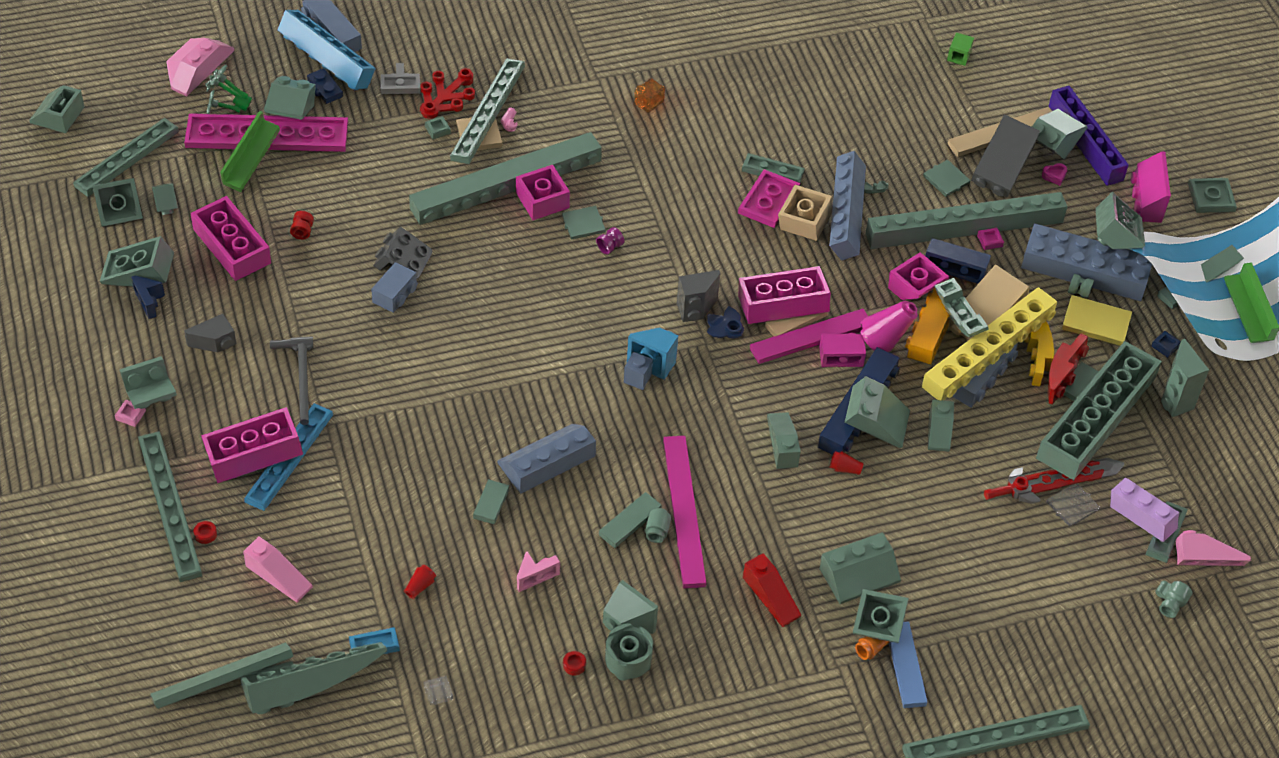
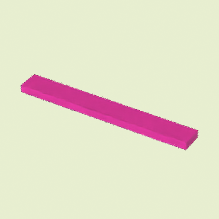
(684, 512)

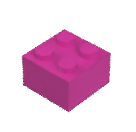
(542, 192)

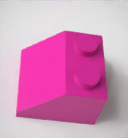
(915, 277)

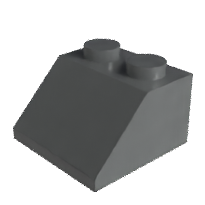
(697, 294)

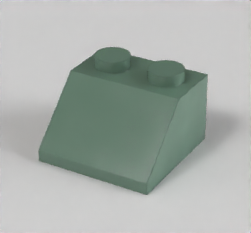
(290, 97)
(1058, 132)

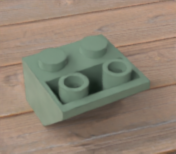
(59, 109)

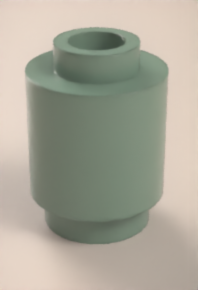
(657, 525)

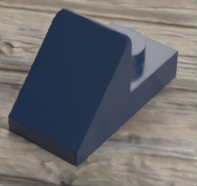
(147, 293)

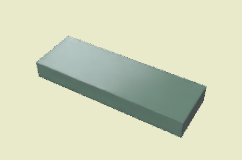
(756, 164)
(629, 520)
(1162, 550)

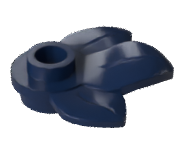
(726, 325)

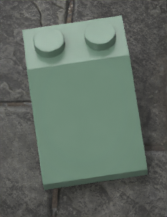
(144, 259)
(877, 412)

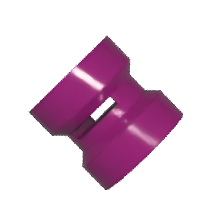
(610, 240)

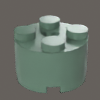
(628, 651)

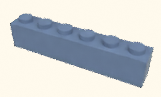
(847, 205)

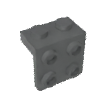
(404, 250)

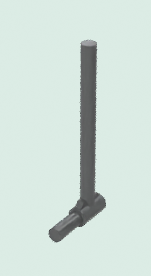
(302, 345)

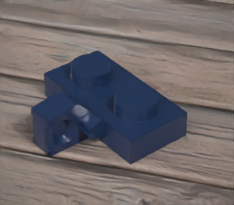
(325, 86)

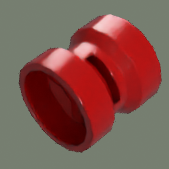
(301, 225)

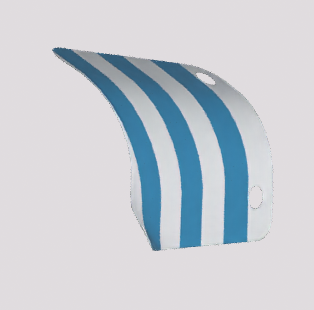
(1210, 303)

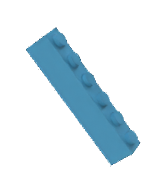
(326, 49)

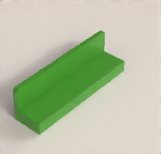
(249, 153)
(1252, 305)

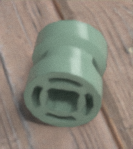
(1085, 287)

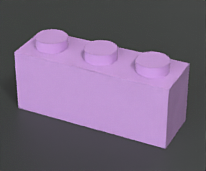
(1144, 509)

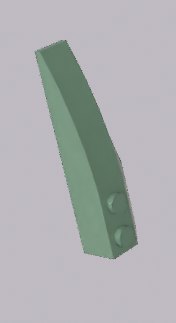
(291, 682)

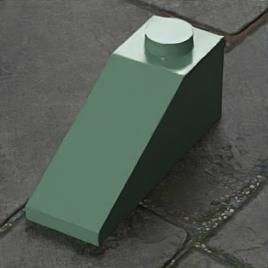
(784, 440)

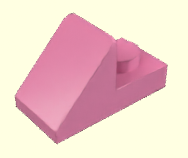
(533, 574)

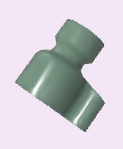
(1175, 596)

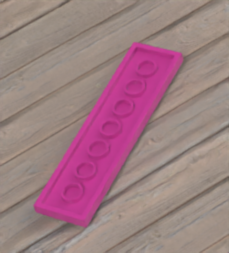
(308, 134)

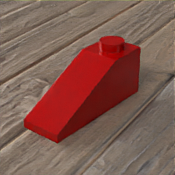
(771, 589)

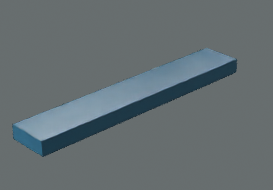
(277, 474)

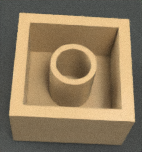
(805, 212)

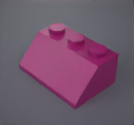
(1151, 188)

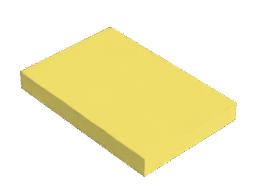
(1097, 320)

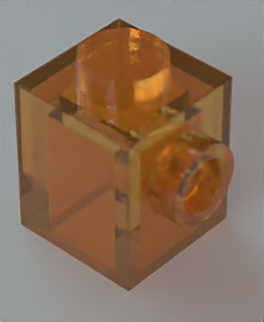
(649, 95)

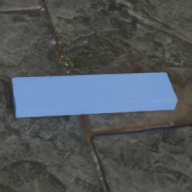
(908, 670)

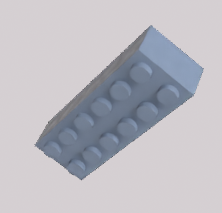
(1063, 254)

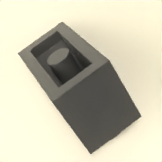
(211, 335)

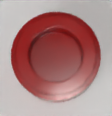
(205, 532)
(574, 663)

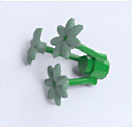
(240, 100)

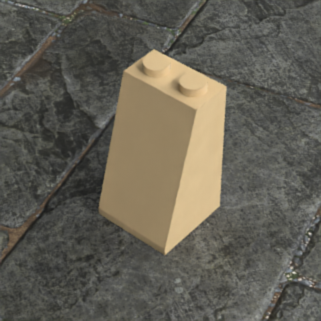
(993, 296)

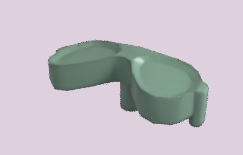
(881, 187)

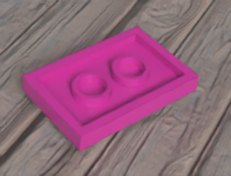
(767, 198)

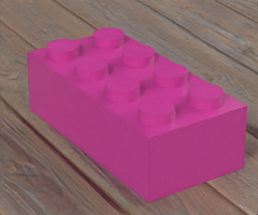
(231, 238)
(784, 295)
(252, 445)

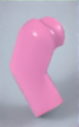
(507, 120)

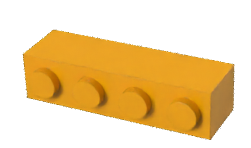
(929, 330)

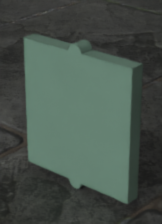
(946, 178)
(583, 222)

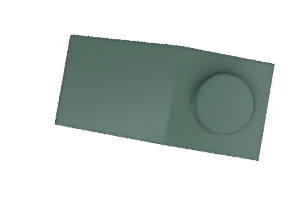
(164, 198)
(940, 425)

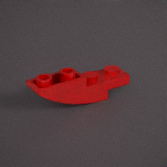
(1064, 365)

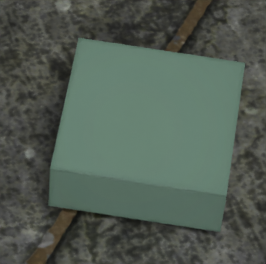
(437, 127)

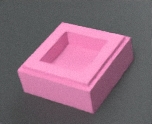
(128, 414)

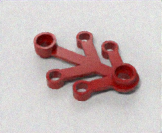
(430, 108)

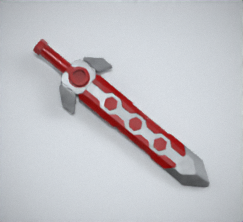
(1027, 486)

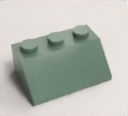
(1184, 381)
(860, 566)

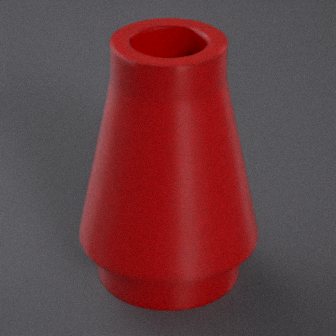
(844, 463)
(420, 580)

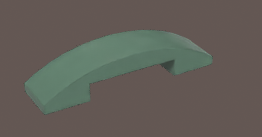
(959, 309)

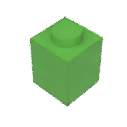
(960, 49)

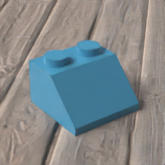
(657, 345)

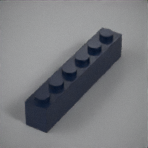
(839, 435)

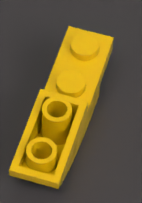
(1042, 352)

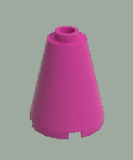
(888, 325)

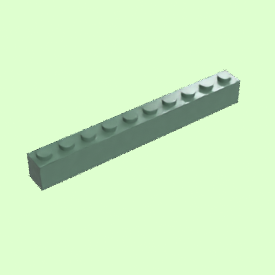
(501, 178)
(965, 220)

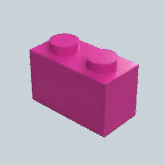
(842, 350)

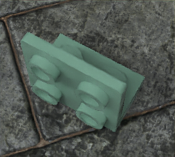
(147, 383)

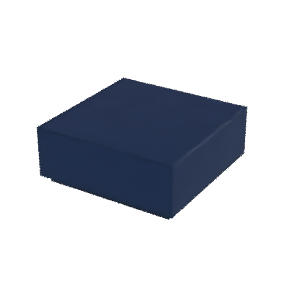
(1166, 344)

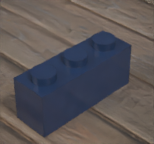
(958, 260)

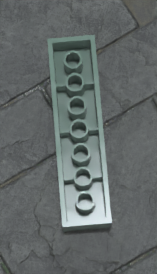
(1098, 410)

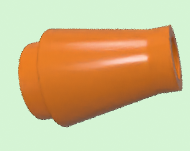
(869, 647)

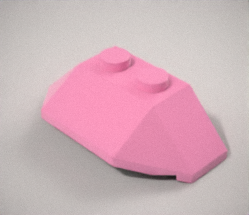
(195, 63)

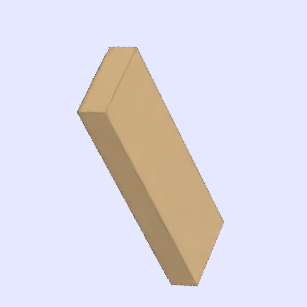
(782, 326)

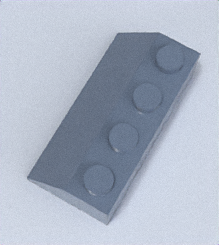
(549, 457)

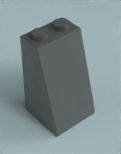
(1005, 156)

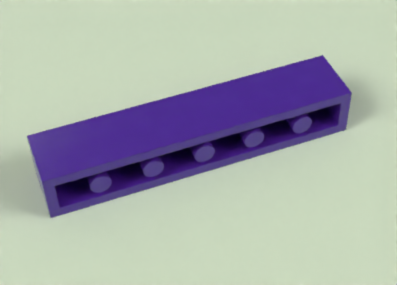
(1094, 142)

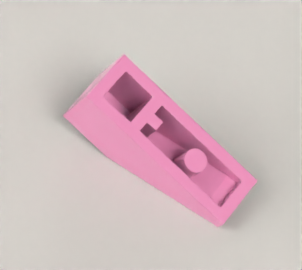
(1207, 551)
(276, 569)

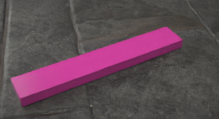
(806, 337)

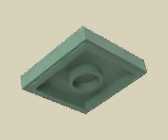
(1212, 195)

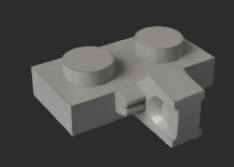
(400, 82)

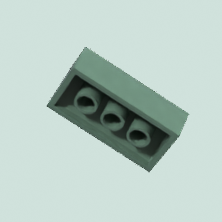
(1118, 224)

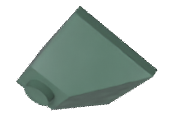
(117, 202)
(630, 607)
(880, 616)

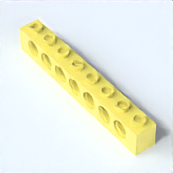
(988, 346)

